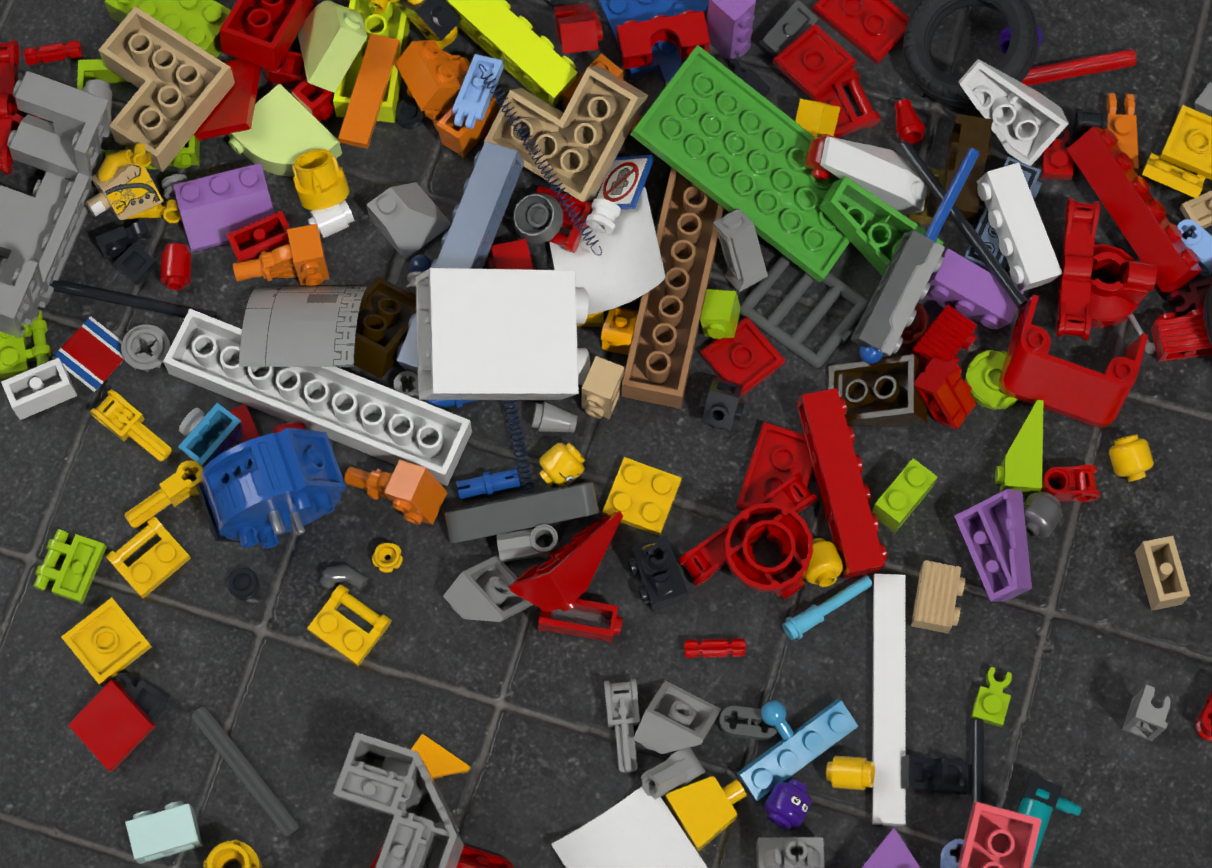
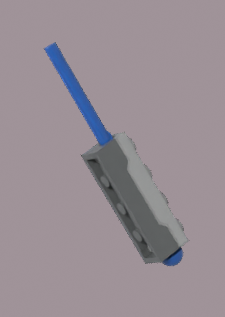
(906, 279)

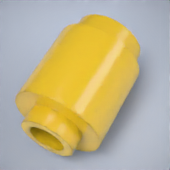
(851, 772)

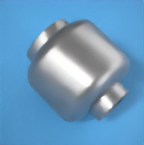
(1041, 514)

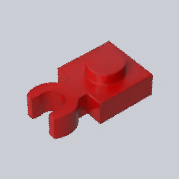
(1056, 159)

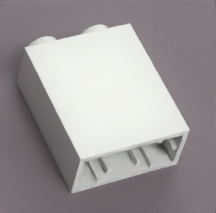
(499, 334)

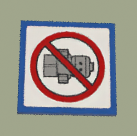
(625, 180)

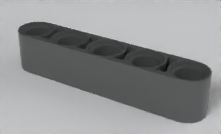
(521, 512)

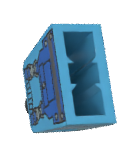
(212, 435)

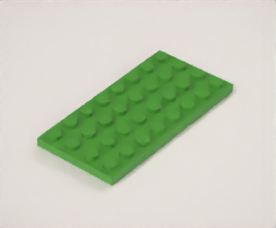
(744, 159)

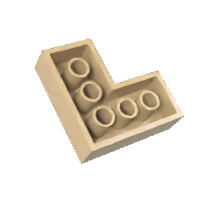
(175, 85)
(576, 142)

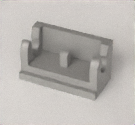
(1143, 717)

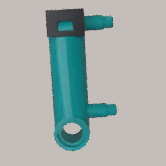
(1039, 801)

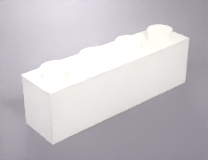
(1018, 227)

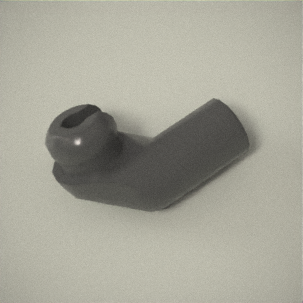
(342, 573)

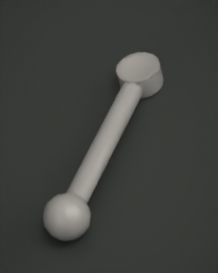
(1150, 348)

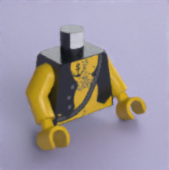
(431, 17)

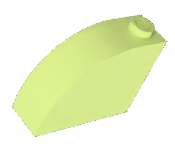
(330, 43)
(282, 133)

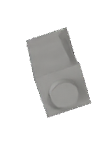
(740, 250)

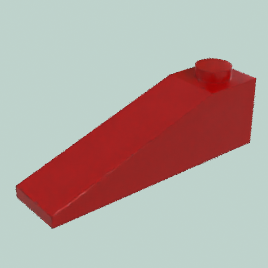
(570, 569)

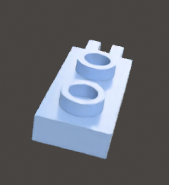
(473, 95)

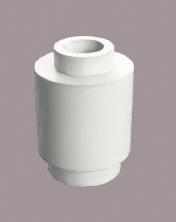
(331, 219)

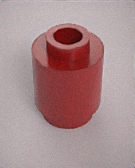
(176, 266)

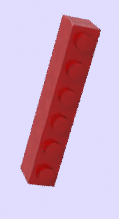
(1134, 208)
(841, 482)

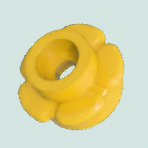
(381, 551)

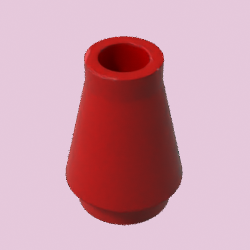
(908, 123)

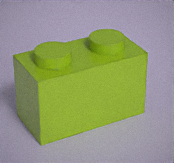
(904, 495)

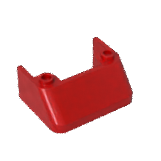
(1065, 386)

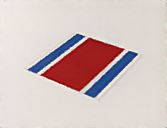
(91, 354)

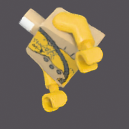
(128, 188)

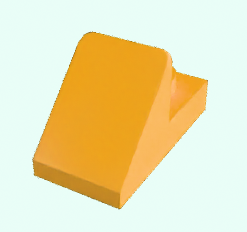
(619, 330)

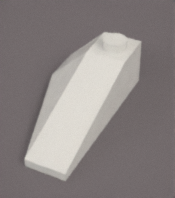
(1020, 115)
(878, 172)

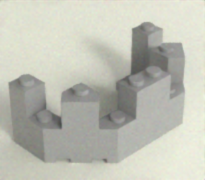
(43, 228)
(400, 785)

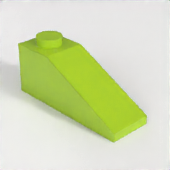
(1023, 461)

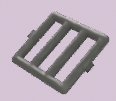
(795, 341)

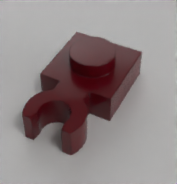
(1193, 298)

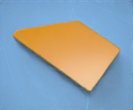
(437, 759)

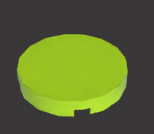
(984, 377)

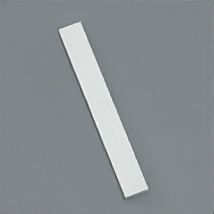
(888, 699)

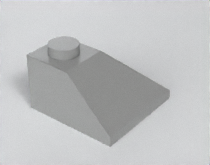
(407, 218)
(484, 592)
(675, 720)

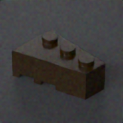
(966, 134)

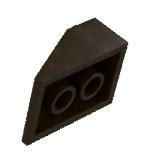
(382, 326)
(881, 392)

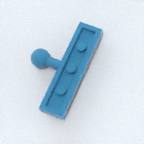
(796, 747)

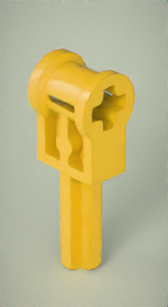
(126, 422)
(172, 491)

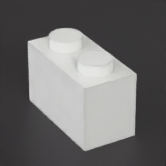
(39, 388)

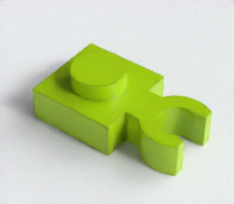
(990, 702)

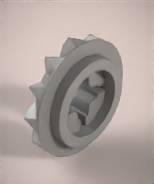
(149, 335)

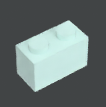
(163, 832)

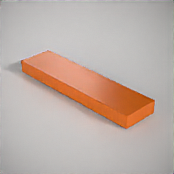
(369, 91)

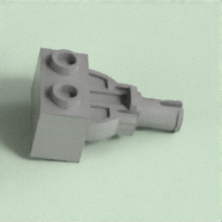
(790, 852)

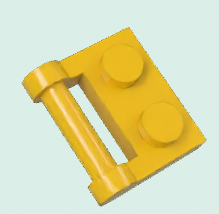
(1173, 176)
(155, 564)
(342, 633)

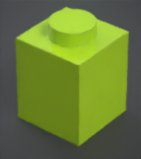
(720, 313)

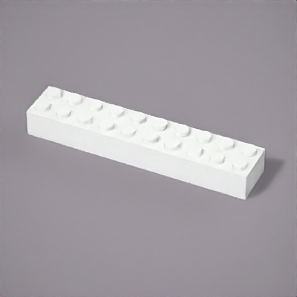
(322, 398)

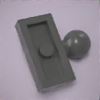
(788, 28)

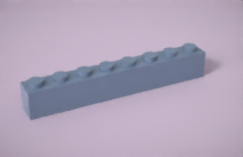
(473, 224)

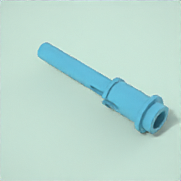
(807, 619)

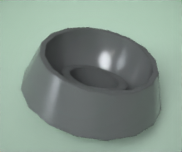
(537, 218)

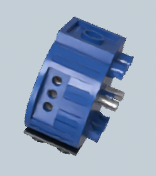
(270, 487)

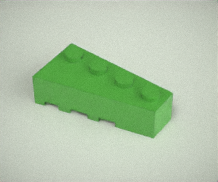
(867, 221)

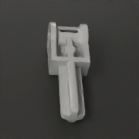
(623, 714)

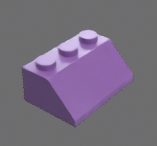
(730, 26)
(222, 204)

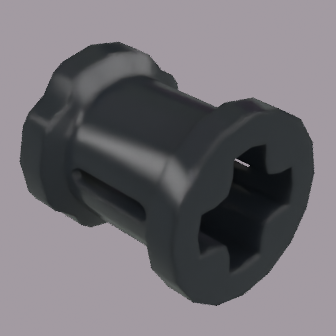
(1086, 120)

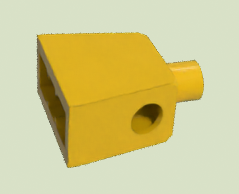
(705, 809)

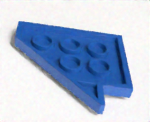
(664, 53)

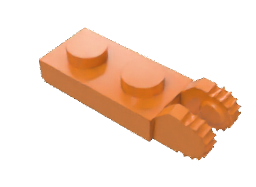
(1124, 126)

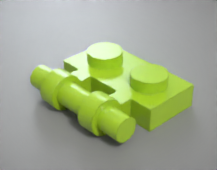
(14, 351)
(77, 569)

